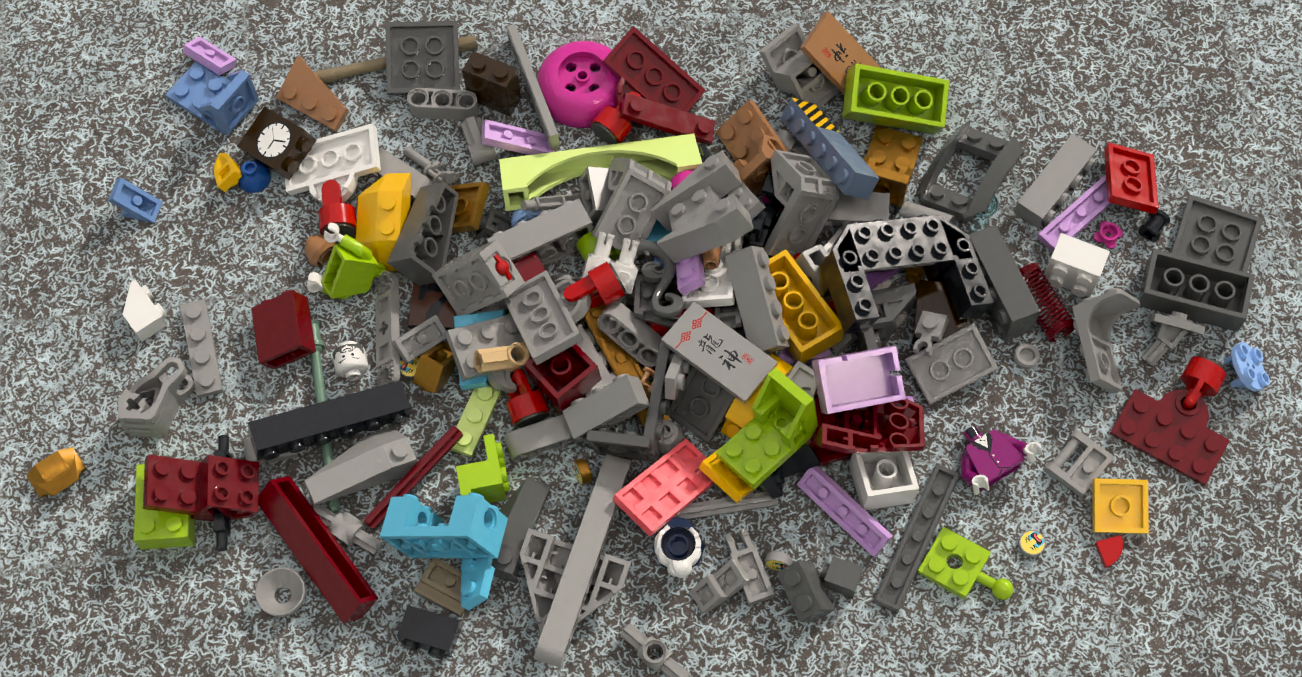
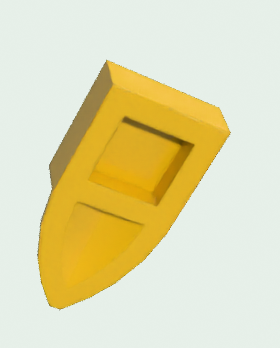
(226, 172)

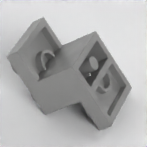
(794, 70)

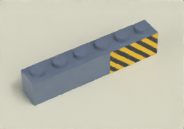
(829, 149)

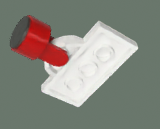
(333, 172)

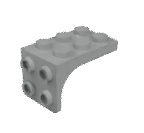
(1093, 324)

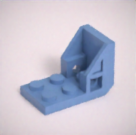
(213, 98)

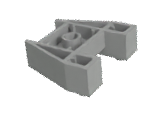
(698, 213)

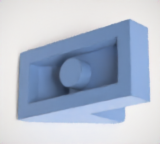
(134, 201)

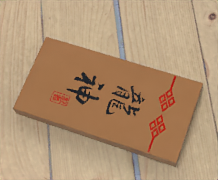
(834, 50)

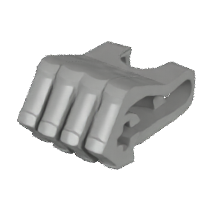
(154, 421)

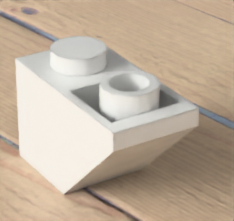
(141, 313)

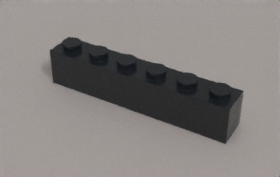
(329, 420)

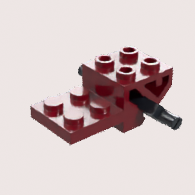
(207, 490)

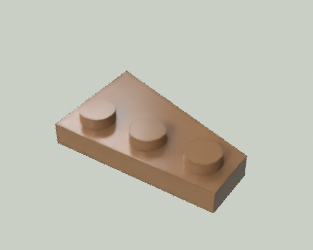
(309, 95)

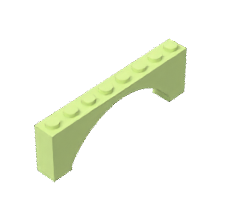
(537, 173)

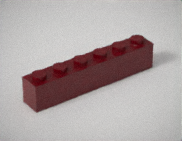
(316, 549)

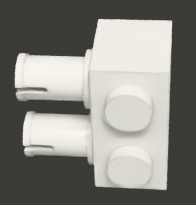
(624, 266)

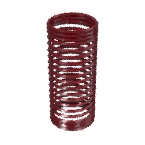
(1063, 325)

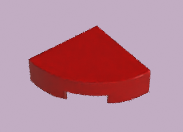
(1110, 550)

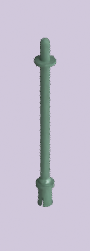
(320, 396)

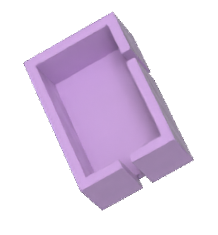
(858, 380)

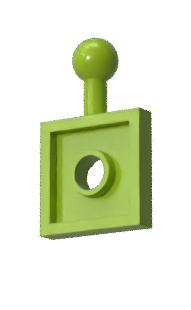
(961, 580)

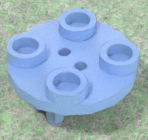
(1248, 367)

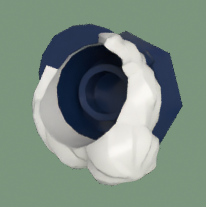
(678, 547)

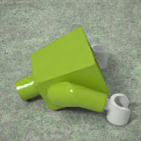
(348, 269)

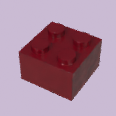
(564, 376)

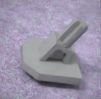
(1169, 333)

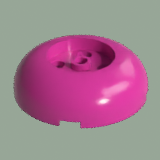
(581, 106)

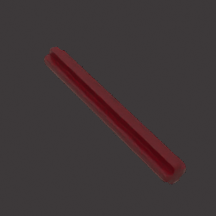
(415, 475)

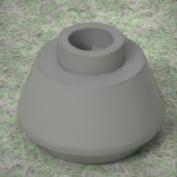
(672, 437)

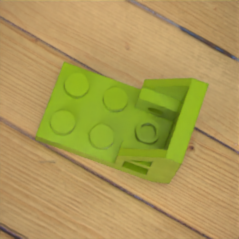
(780, 426)

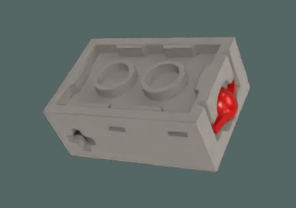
(478, 278)

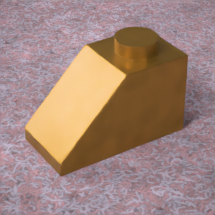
(435, 368)

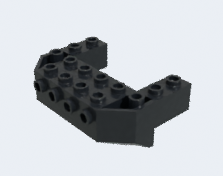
(895, 245)

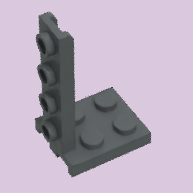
(629, 444)

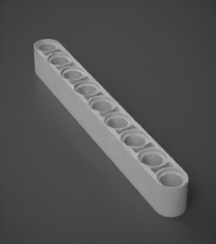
(582, 562)

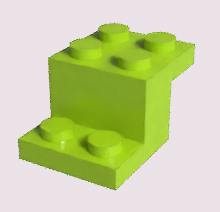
(487, 476)

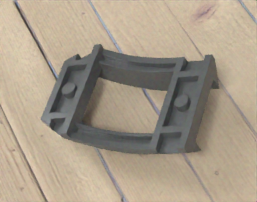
(976, 142)
(642, 306)

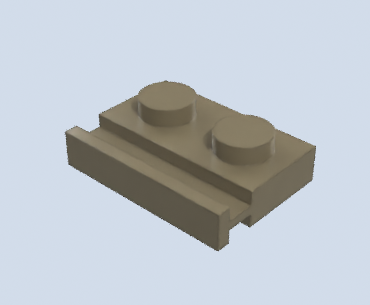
(442, 587)

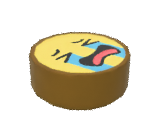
(582, 471)

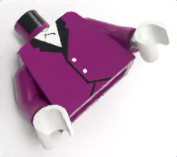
(993, 457)

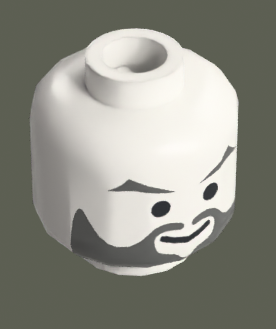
(350, 360)

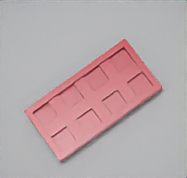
(664, 488)

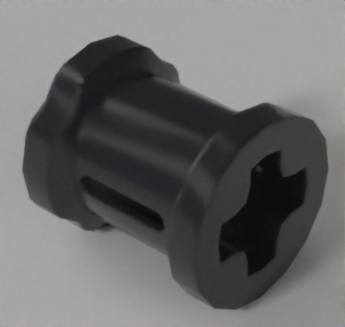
(1154, 225)

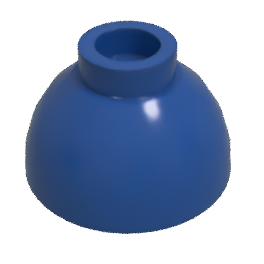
(254, 176)

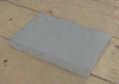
(953, 364)

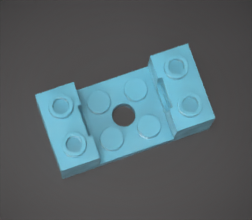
(418, 532)

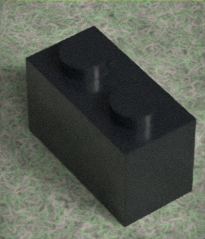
(429, 632)

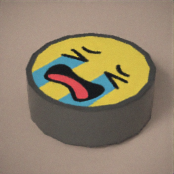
(408, 370)

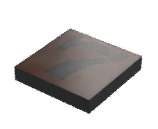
(430, 301)

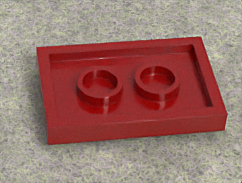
(1131, 178)

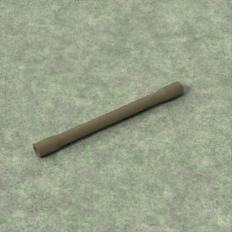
(332, 74)

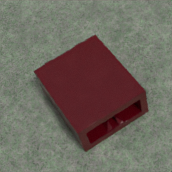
(283, 329)

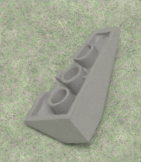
(366, 464)

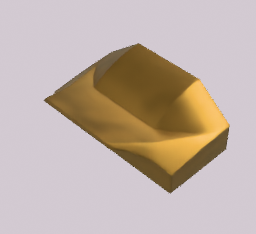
(56, 472)

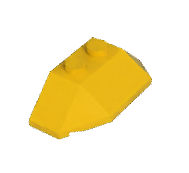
(382, 214)

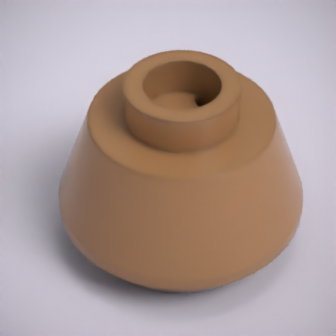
(318, 250)

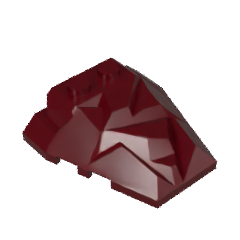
(872, 428)

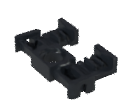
(765, 219)

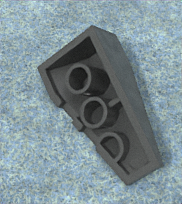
(523, 512)

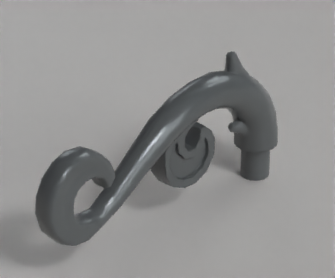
(664, 277)

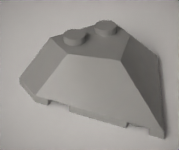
(544, 565)

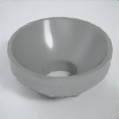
(271, 583)

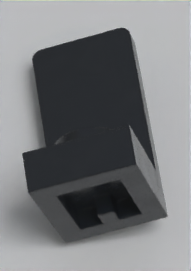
(800, 461)

